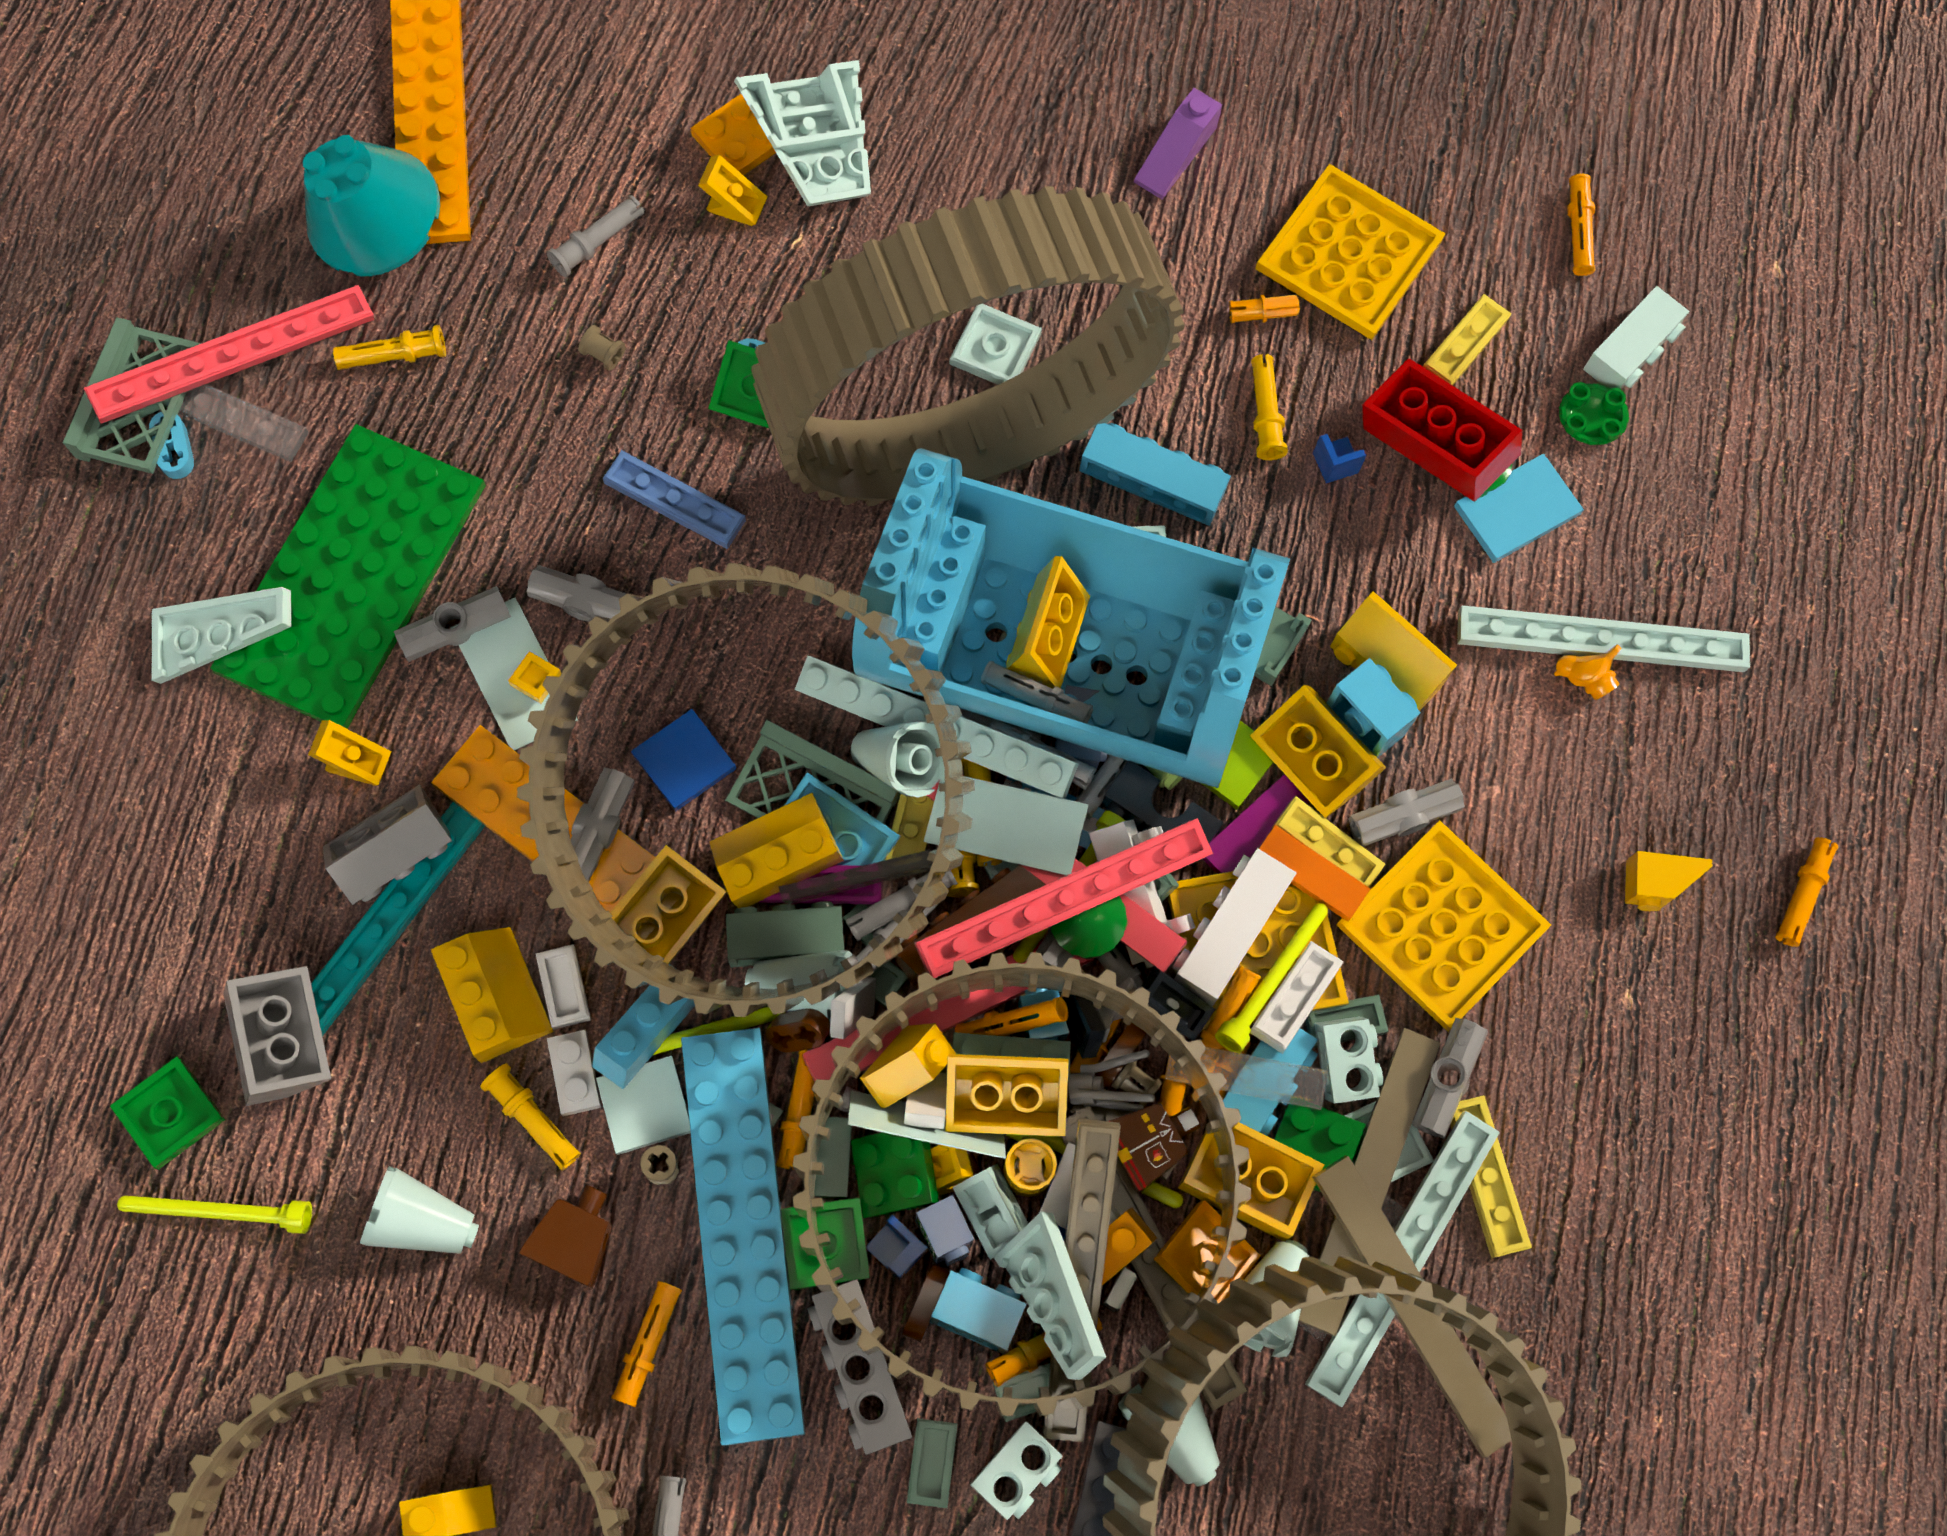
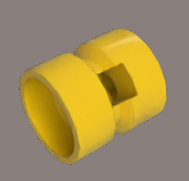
(1029, 1167)

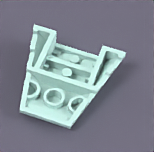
(815, 130)

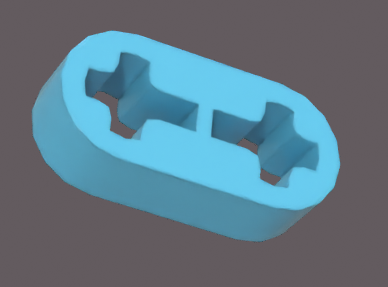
(179, 443)

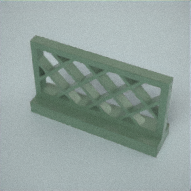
(114, 360)
(816, 760)

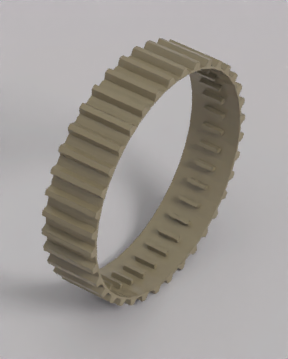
(944, 269)
(547, 791)
(1068, 981)
(239, 1438)
(1539, 1449)

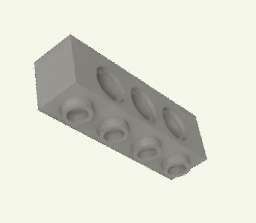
(892, 1424)

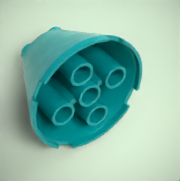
(367, 205)

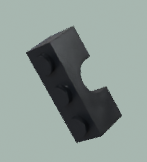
(1132, 800)
(1094, 1497)

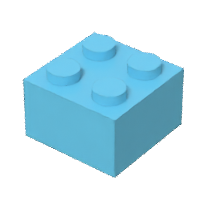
(1373, 707)
(978, 1310)

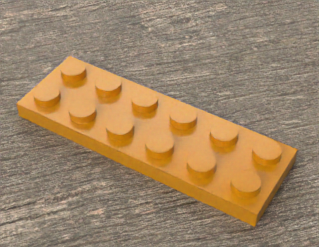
(485, 784)

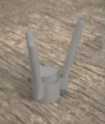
(1089, 1089)

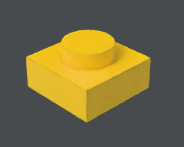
(531, 675)

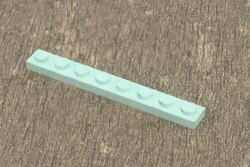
(1597, 636)
(891, 707)
(1418, 1232)

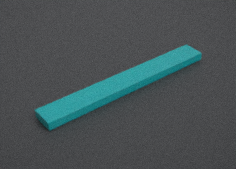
(388, 920)

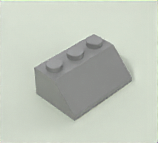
(386, 845)
(276, 1034)

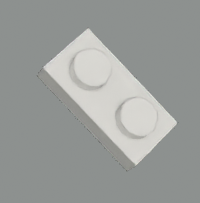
(573, 1073)

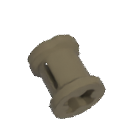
(601, 347)
(1140, 1076)
(659, 1152)

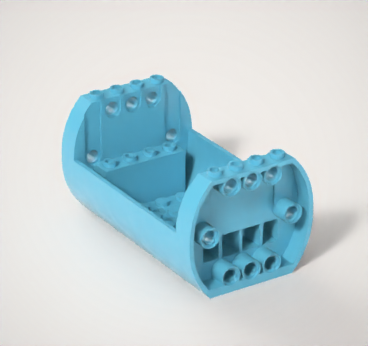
(1184, 616)

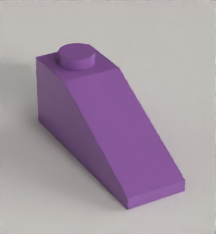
(1179, 143)

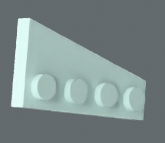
(212, 628)
(1048, 1282)

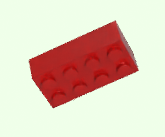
(1442, 429)

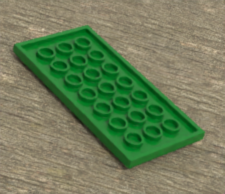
(354, 574)

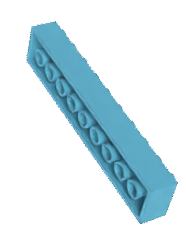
(742, 1238)

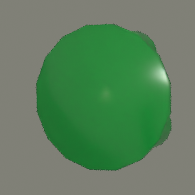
(1594, 413)
(1094, 930)

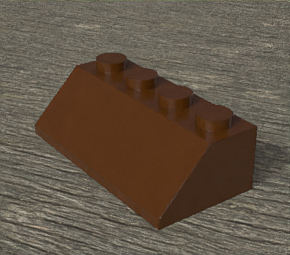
(1005, 887)

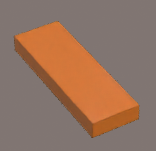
(1316, 874)

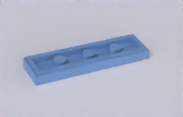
(674, 499)

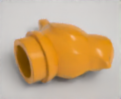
(1590, 672)

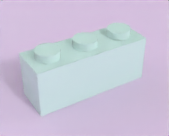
(1637, 340)

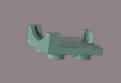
(1279, 644)

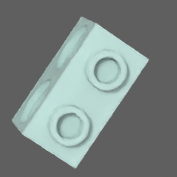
(1340, 1061)
(991, 1209)
(1009, 1463)

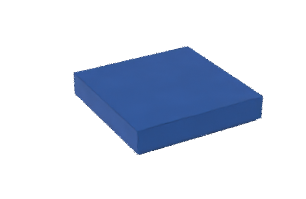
(683, 760)

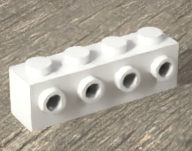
(1234, 926)

